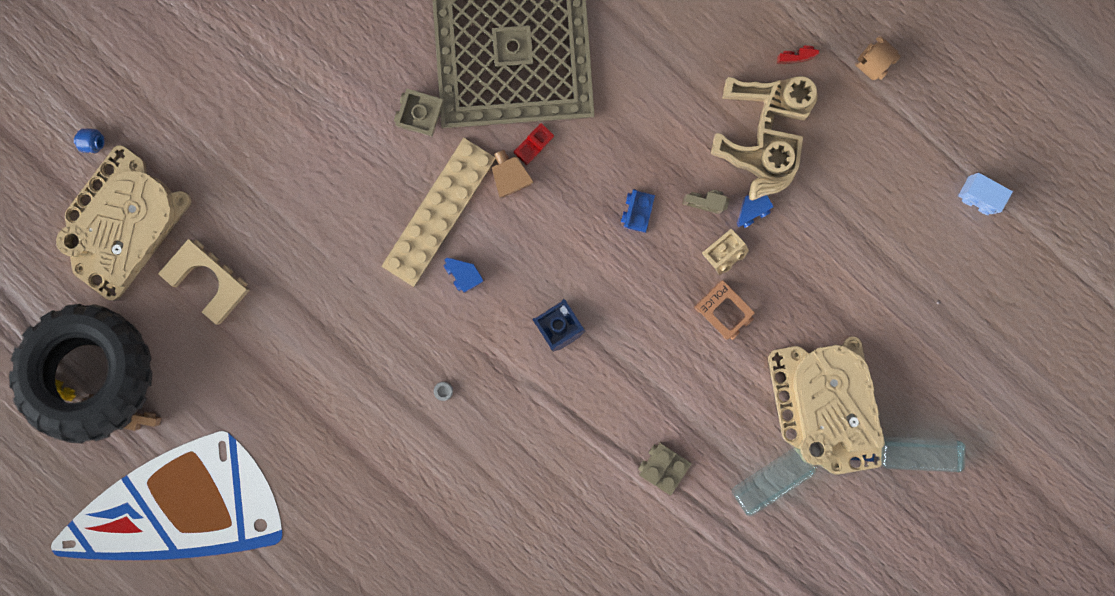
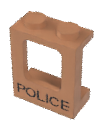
(714, 299)

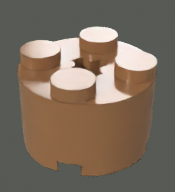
(877, 59)

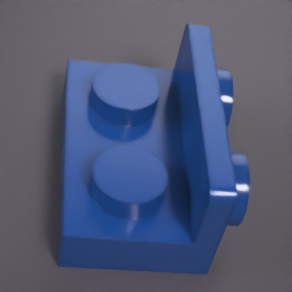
(638, 211)

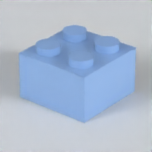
(984, 194)

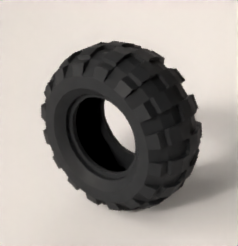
(45, 347)

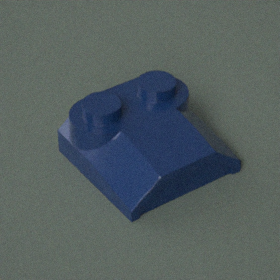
(559, 326)

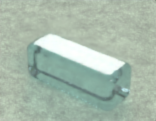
(923, 454)
(772, 482)

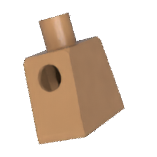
(509, 175)

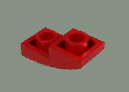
(803, 54)

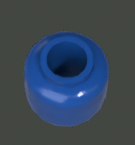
(89, 140)

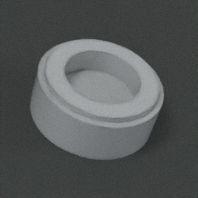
(443, 391)

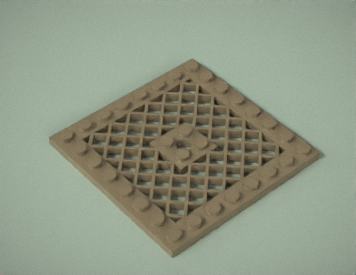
(455, 116)

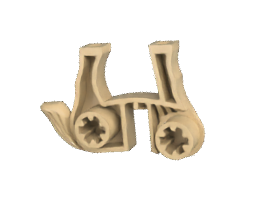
(776, 153)

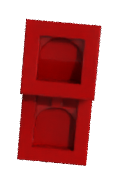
(533, 144)

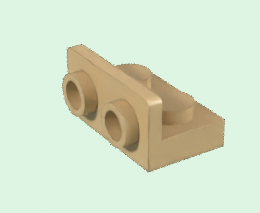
(726, 252)

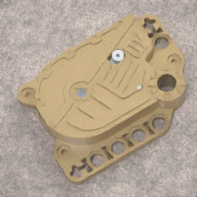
(120, 223)
(829, 405)

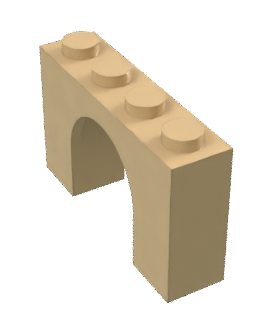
(230, 289)

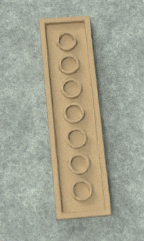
(438, 212)

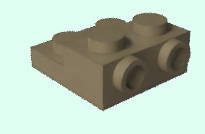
(418, 112)
(712, 201)
(664, 468)

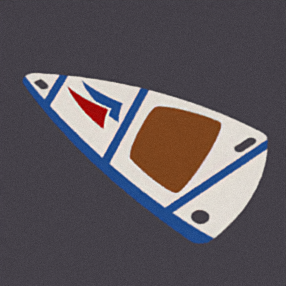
(178, 508)

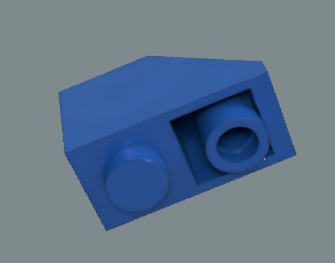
(752, 209)
(464, 273)

